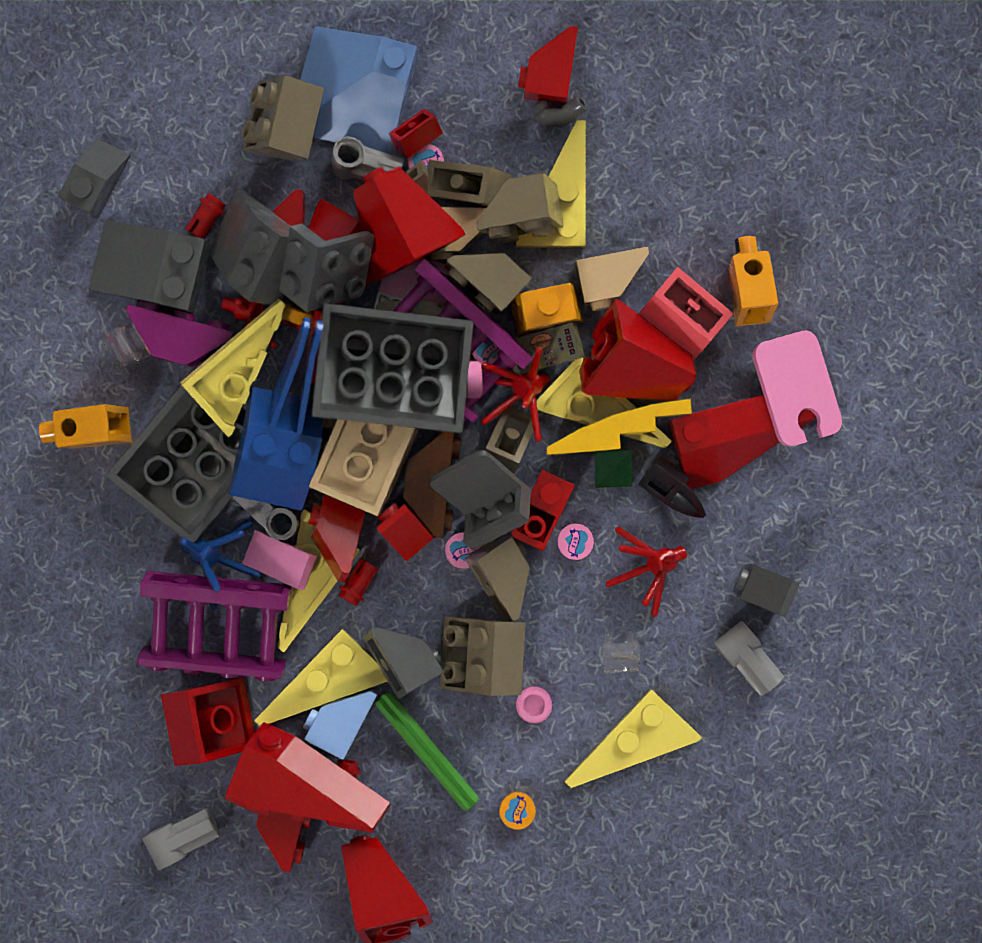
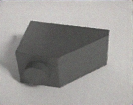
(94, 178)
(766, 589)
(403, 659)

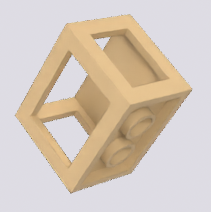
(362, 462)

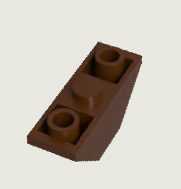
(417, 490)

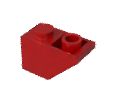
(546, 505)
(404, 530)
(283, 838)

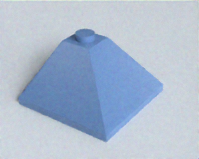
(362, 83)

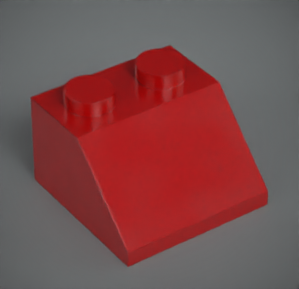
(208, 721)

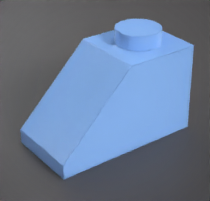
(339, 722)

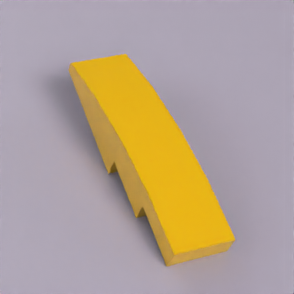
(606, 433)

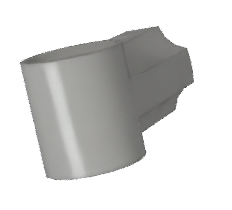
(367, 159)
(266, 514)
(745, 653)
(173, 841)

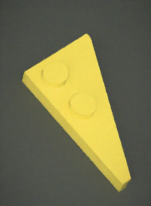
(570, 177)
(225, 377)
(568, 401)
(319, 584)
(334, 673)
(640, 735)

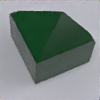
(613, 468)

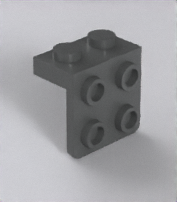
(324, 270)
(487, 496)

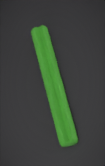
(427, 751)

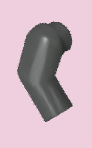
(559, 116)

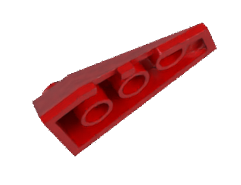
(724, 439)
(294, 779)

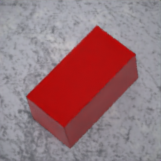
(415, 133)

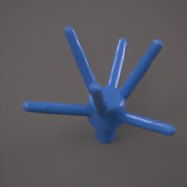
(208, 554)

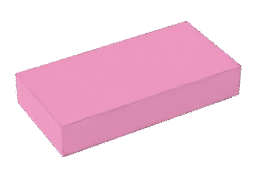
(279, 560)

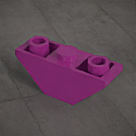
(178, 336)

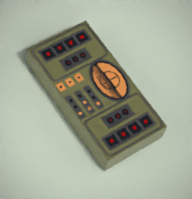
(558, 343)

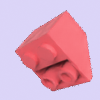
(686, 312)

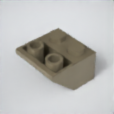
(282, 118)
(521, 208)
(489, 277)
(482, 656)

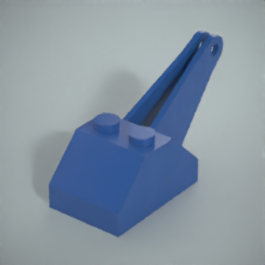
(280, 435)

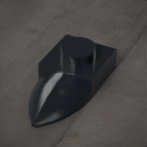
(670, 487)

